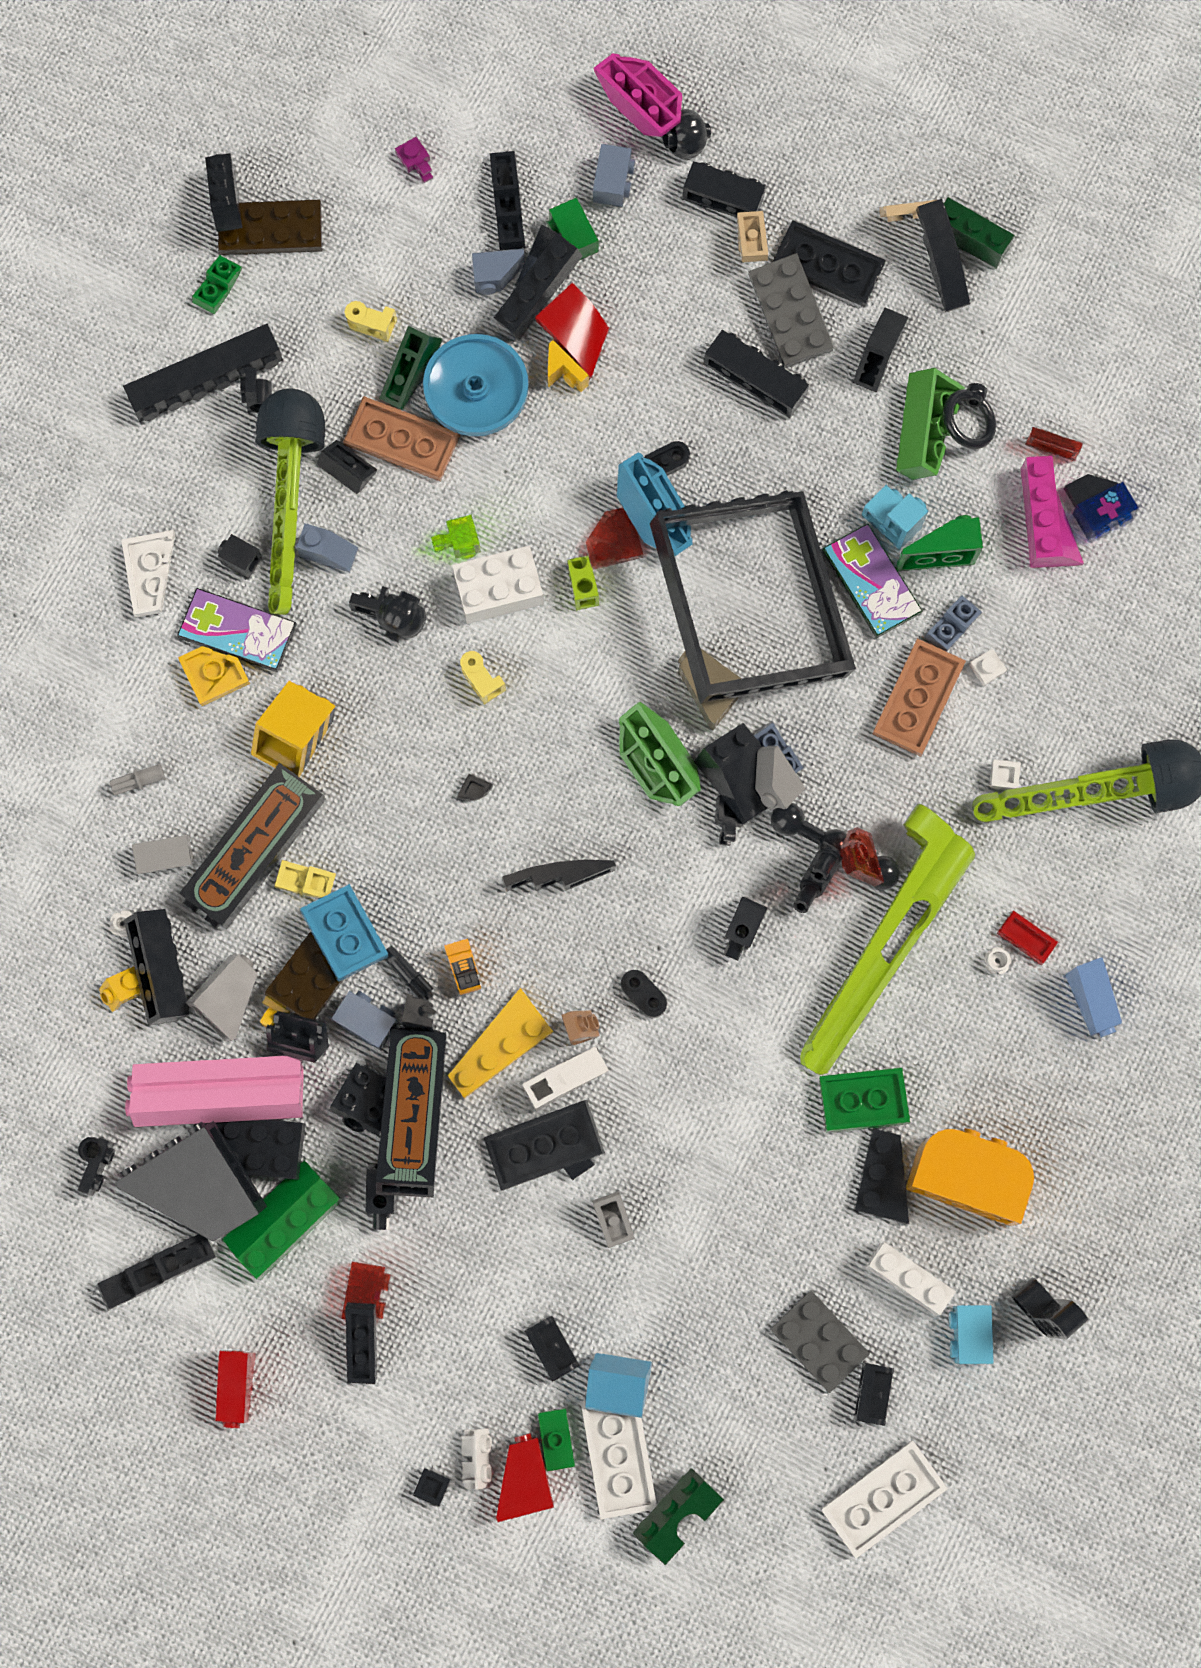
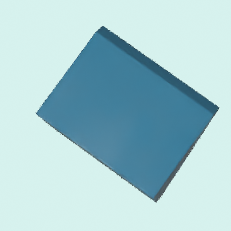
(618, 1385)

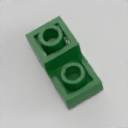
(217, 285)

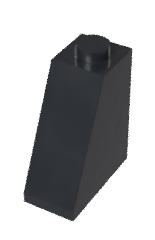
(880, 349)

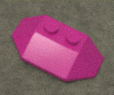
(640, 93)

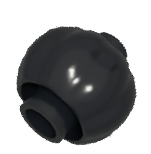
(687, 137)
(401, 616)

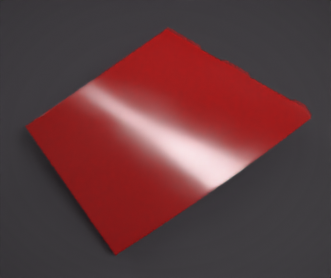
(575, 327)

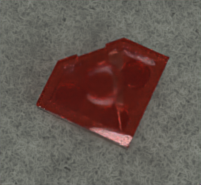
(613, 540)
(861, 857)

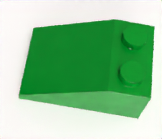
(947, 546)

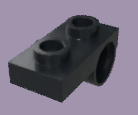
(254, 390)
(92, 1177)

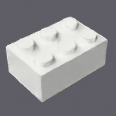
(498, 584)

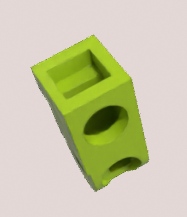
(583, 583)

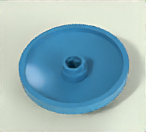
(475, 385)

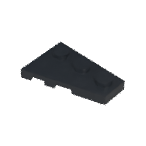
(883, 1179)

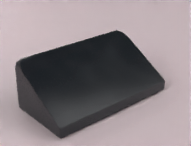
(346, 466)

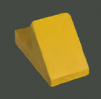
(562, 364)

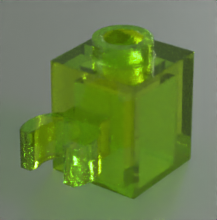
(460, 536)

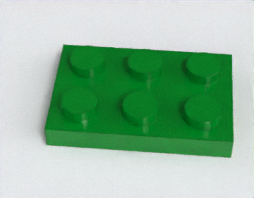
(864, 1100)

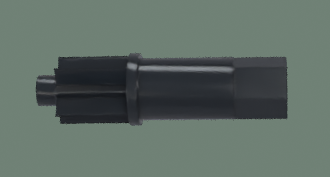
(408, 974)

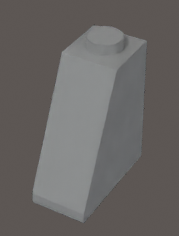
(225, 996)

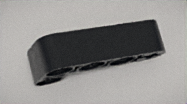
(1051, 1316)

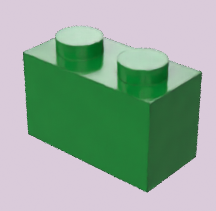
(573, 225)

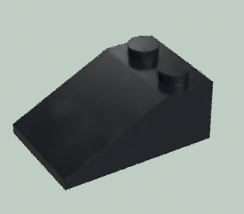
(731, 769)

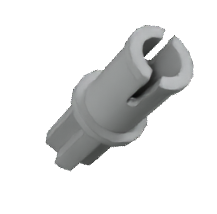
(137, 779)

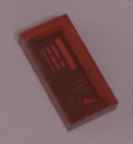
(1053, 444)

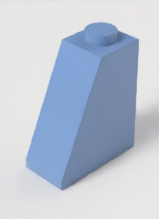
(1095, 997)

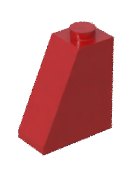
(234, 1387)
(524, 1481)

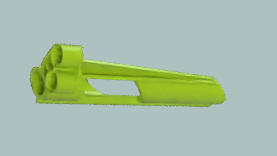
(931, 879)

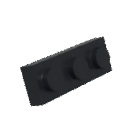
(361, 1343)

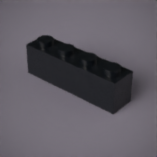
(756, 373)
(157, 966)

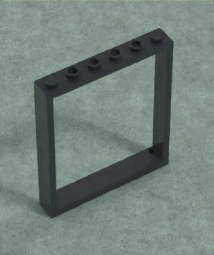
(818, 575)

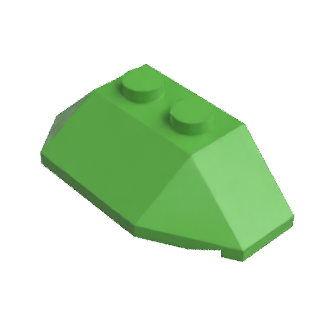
(657, 756)

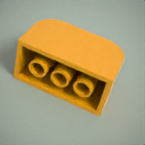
(973, 1175)

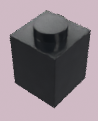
(239, 556)

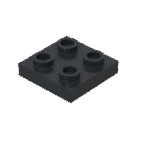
(361, 1100)

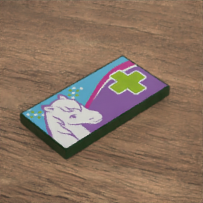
(872, 580)

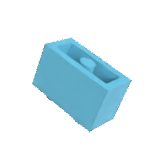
(971, 1334)

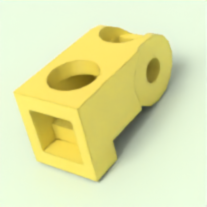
(371, 321)
(479, 678)

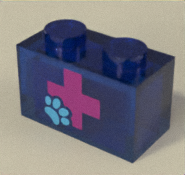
(1105, 511)

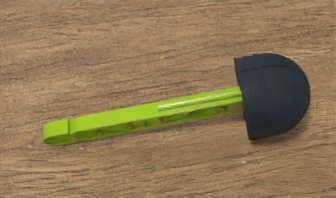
(292, 425)
(1167, 775)

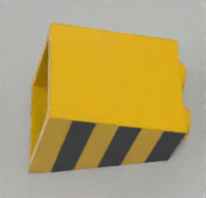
(292, 728)

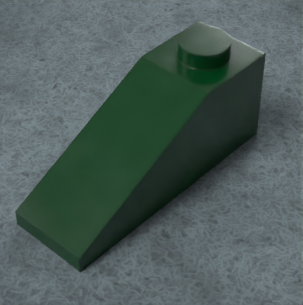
(409, 366)

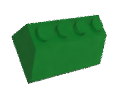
(290, 1216)

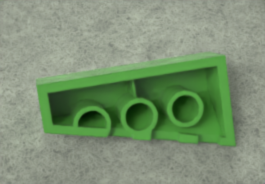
(923, 423)

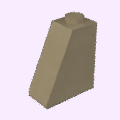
(713, 711)

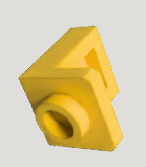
(120, 989)

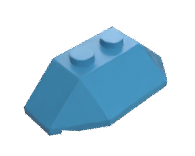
(645, 491)

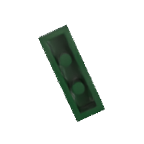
(978, 234)

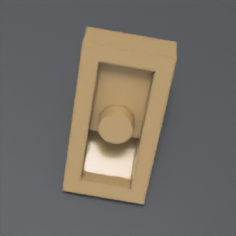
(752, 236)

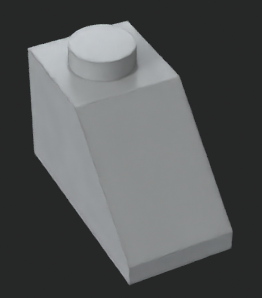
(776, 779)

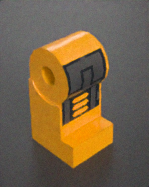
(463, 966)

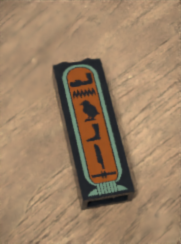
(252, 847)
(411, 1113)

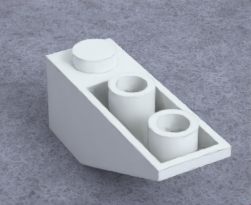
(564, 1078)

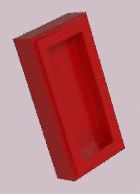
(1027, 937)

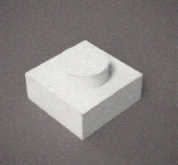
(988, 667)
(1005, 775)

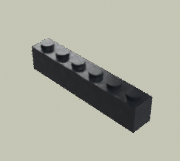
(202, 373)

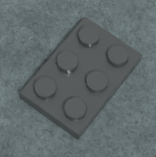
(819, 1341)

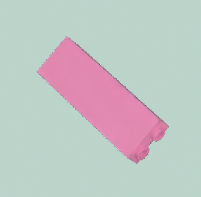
(215, 1091)

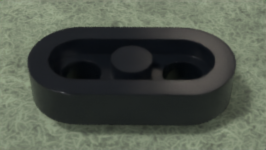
(664, 455)
(643, 993)

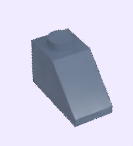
(496, 269)
(326, 548)

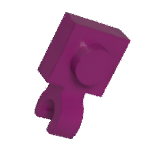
(415, 157)

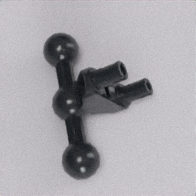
(827, 859)

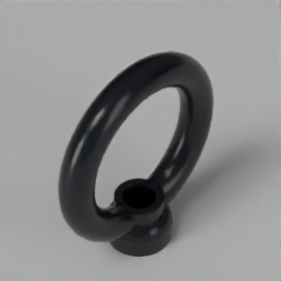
(975, 397)

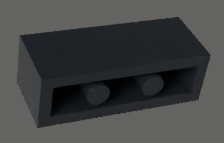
(722, 190)
(223, 192)

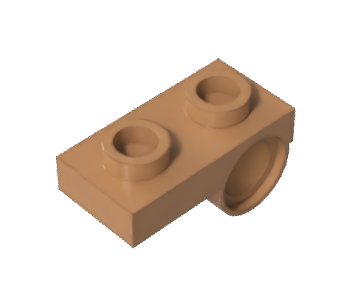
(581, 1026)

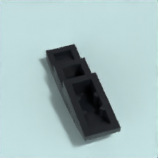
(507, 200)
(943, 255)
(568, 872)
(155, 1271)

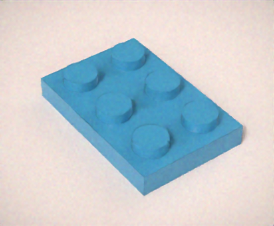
(344, 932)

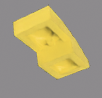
(304, 880)

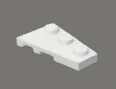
(147, 570)

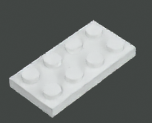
(619, 1463)
(884, 1499)

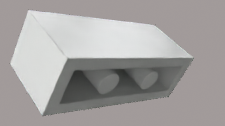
(910, 1279)

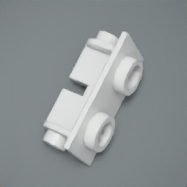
(478, 1445)

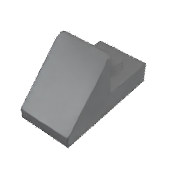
(613, 1219)

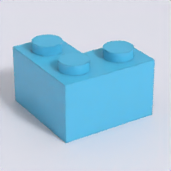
(894, 516)

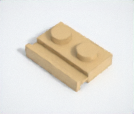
(896, 212)

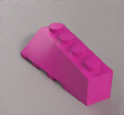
(1047, 526)

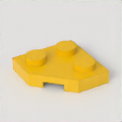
(212, 674)

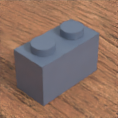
(612, 175)
(364, 1019)

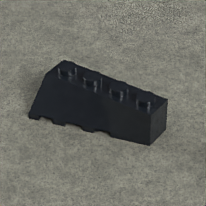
(542, 274)

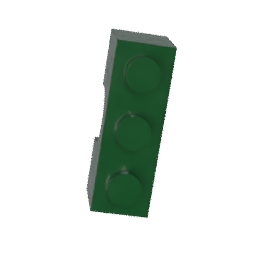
(687, 1497)

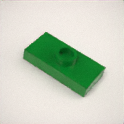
(556, 1439)

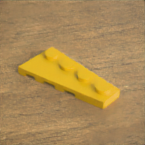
(504, 1041)

